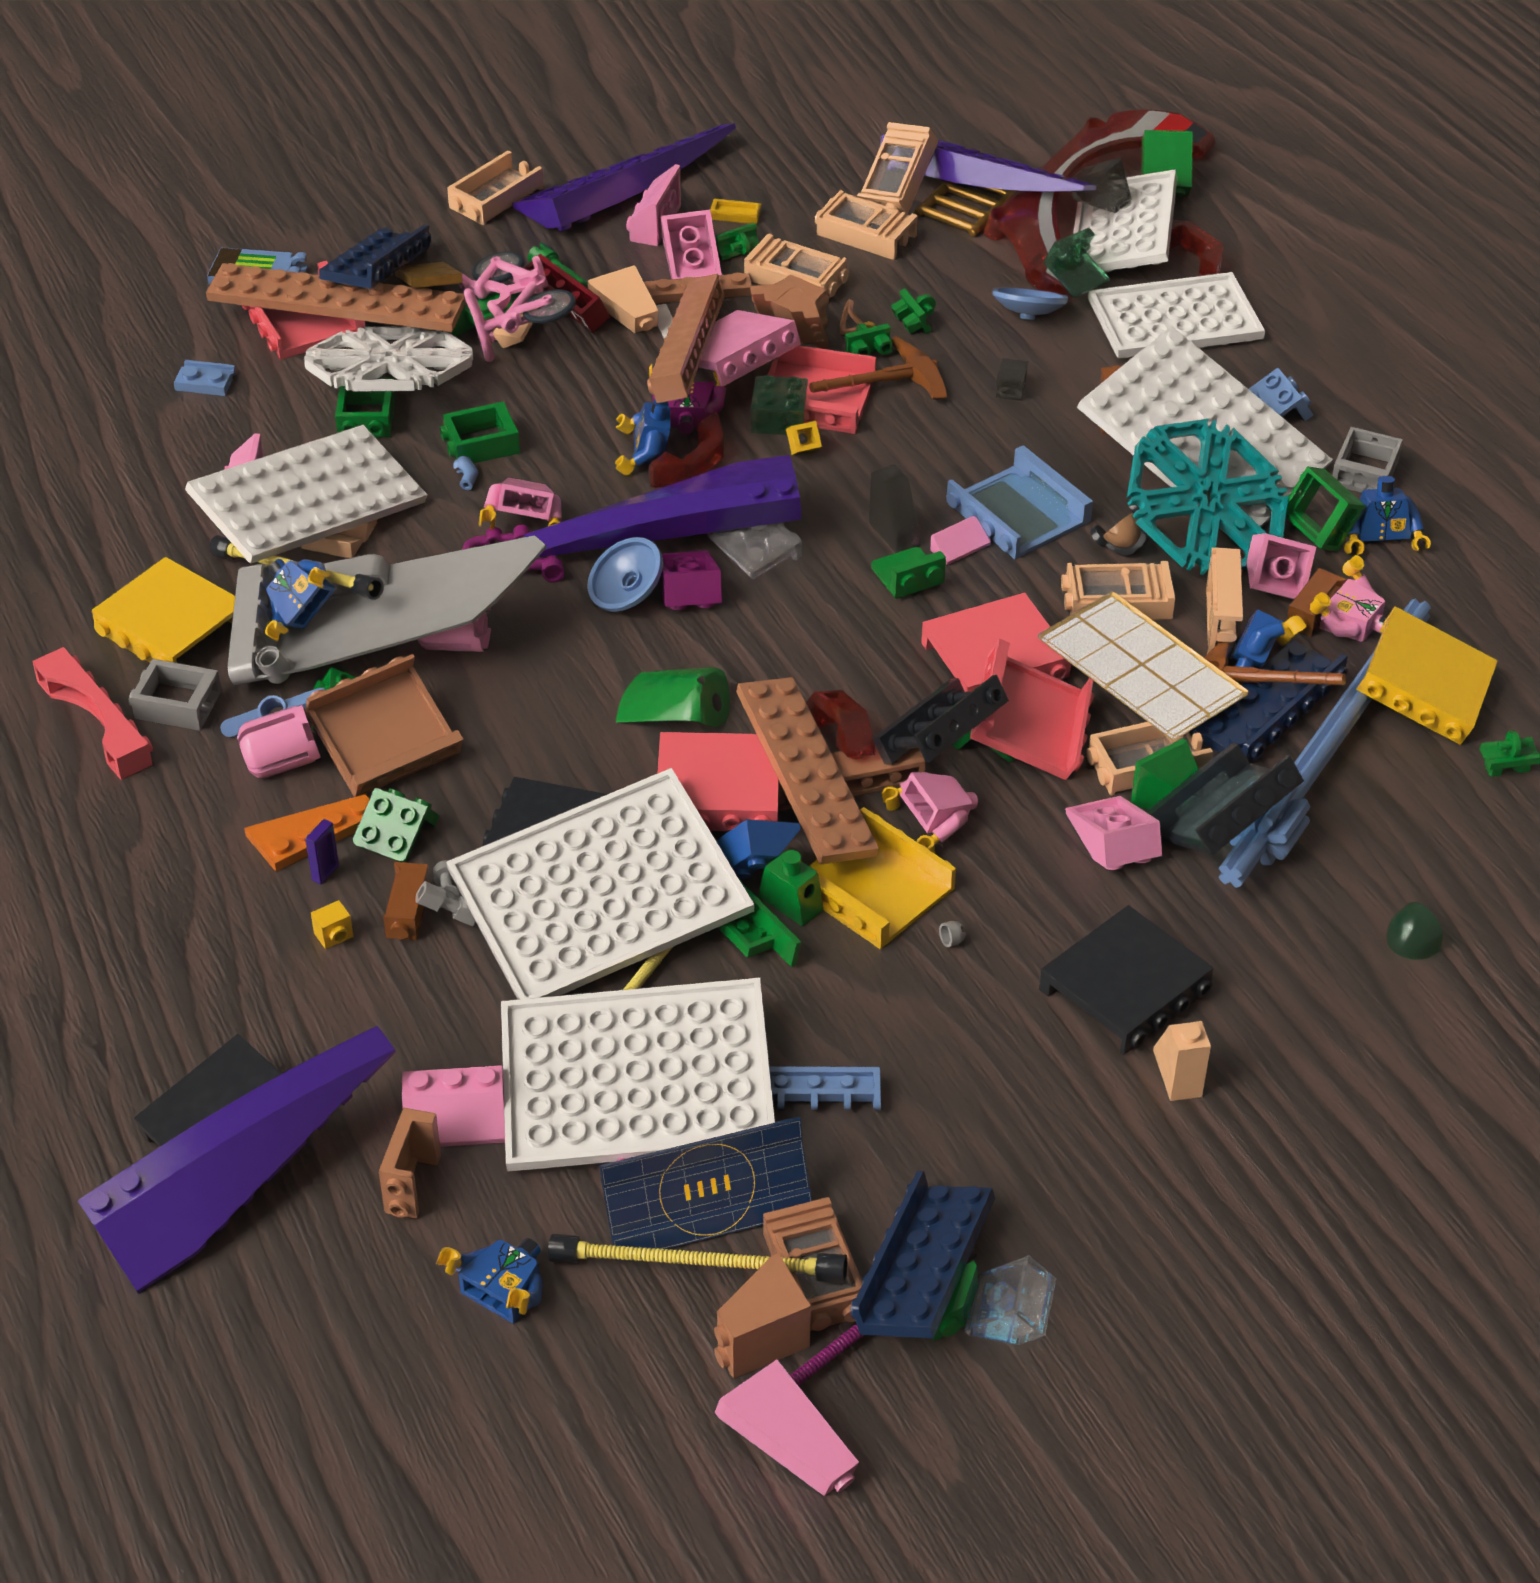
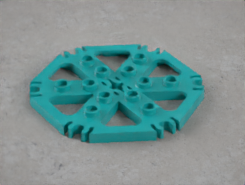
(1194, 482)

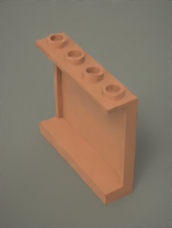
(381, 726)

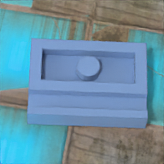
(205, 377)

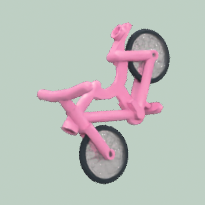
(508, 266)

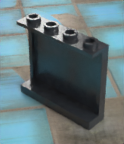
(533, 802)
(1129, 977)
(206, 1089)

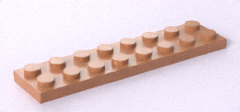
(807, 771)

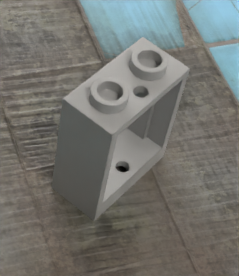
(1361, 476)
(173, 712)

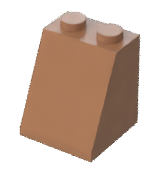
(763, 1320)

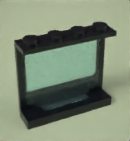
(1222, 800)

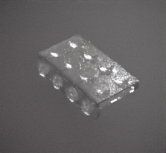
(758, 546)

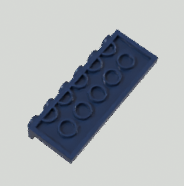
(376, 257)
(1270, 706)
(921, 1259)

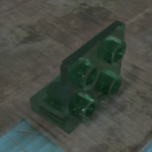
(1073, 265)
(777, 404)

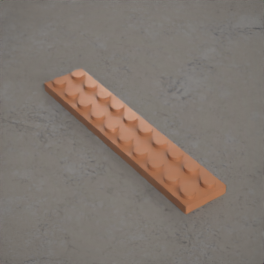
(315, 296)

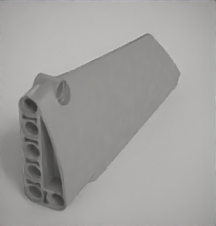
(416, 602)

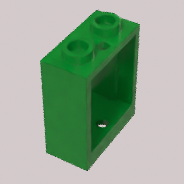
(377, 423)
(483, 447)
(1341, 519)

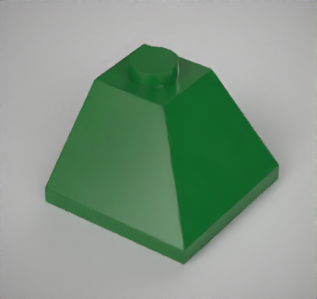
(1162, 773)

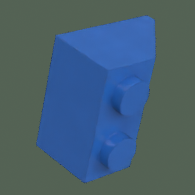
(755, 844)

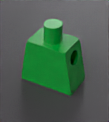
(792, 887)

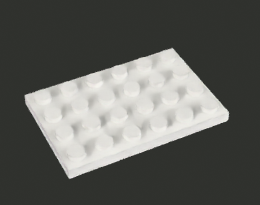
(1139, 230)
(1202, 308)

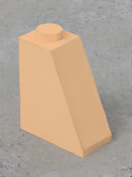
(626, 298)
(1183, 1059)

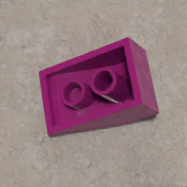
(690, 580)

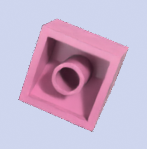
(1279, 565)

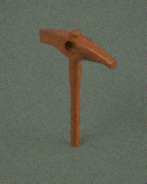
(916, 366)
(1220, 658)

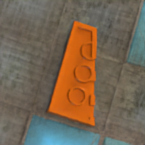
(284, 840)

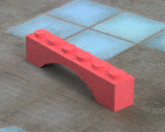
(66, 680)

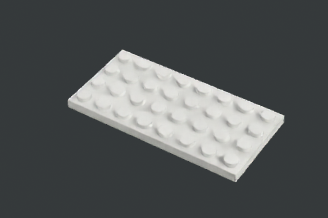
(305, 493)

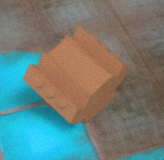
(796, 301)

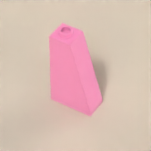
(789, 1428)

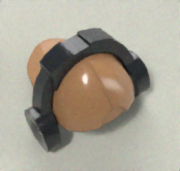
(1124, 537)

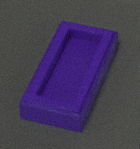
(322, 851)

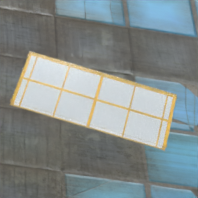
(1143, 665)

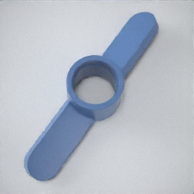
(231, 726)

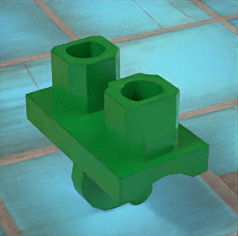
(737, 241)
(917, 309)
(869, 340)
(1509, 753)

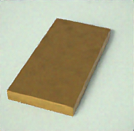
(429, 274)

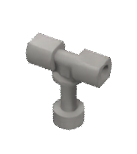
(445, 896)

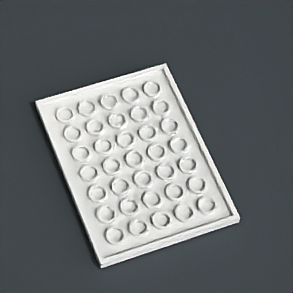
(1180, 383)
(599, 887)
(632, 1071)

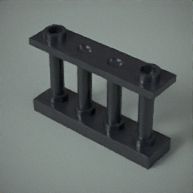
(940, 719)

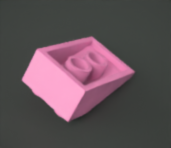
(690, 244)
(1116, 832)

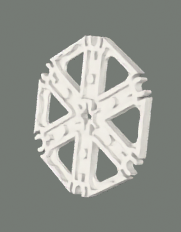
(375, 356)

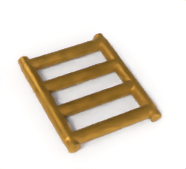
(938, 197)

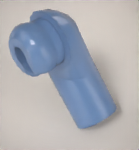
(468, 469)

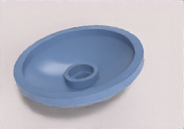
(1029, 301)
(625, 574)

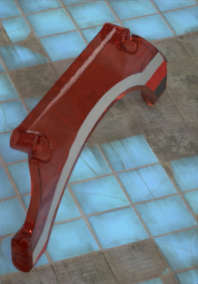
(1031, 216)

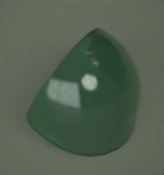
(1414, 932)

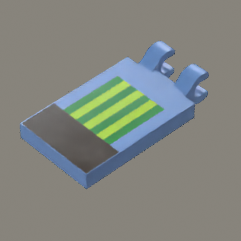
(259, 258)

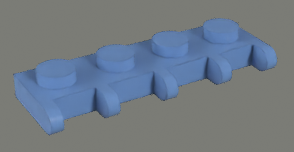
(826, 1084)

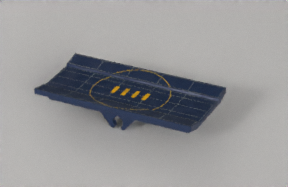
(705, 1186)

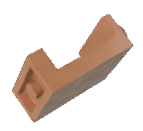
(412, 1142)

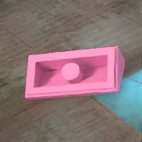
(960, 540)

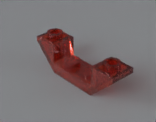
(1200, 244)
(671, 469)
(853, 728)

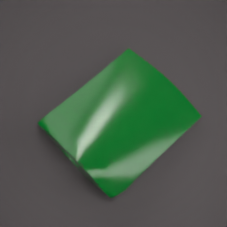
(676, 697)

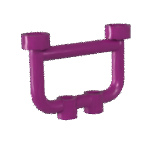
(551, 567)

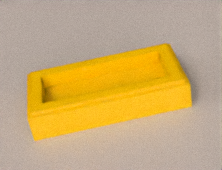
(735, 211)

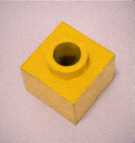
(810, 433)
(332, 924)

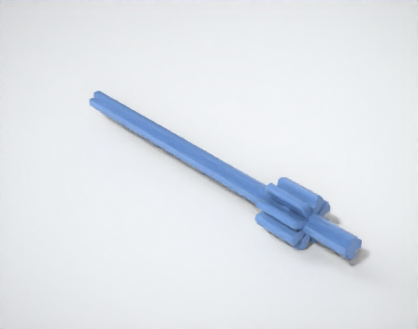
(1283, 824)

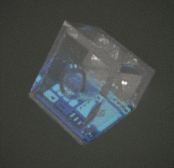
(1012, 1302)

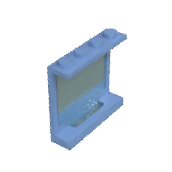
(1023, 504)

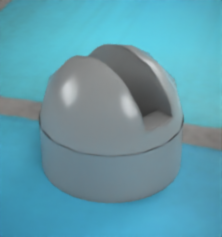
(951, 933)

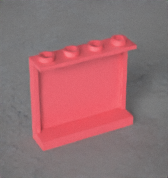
(295, 332)
(836, 408)
(970, 634)
(1042, 718)
(723, 776)

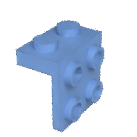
(1282, 394)

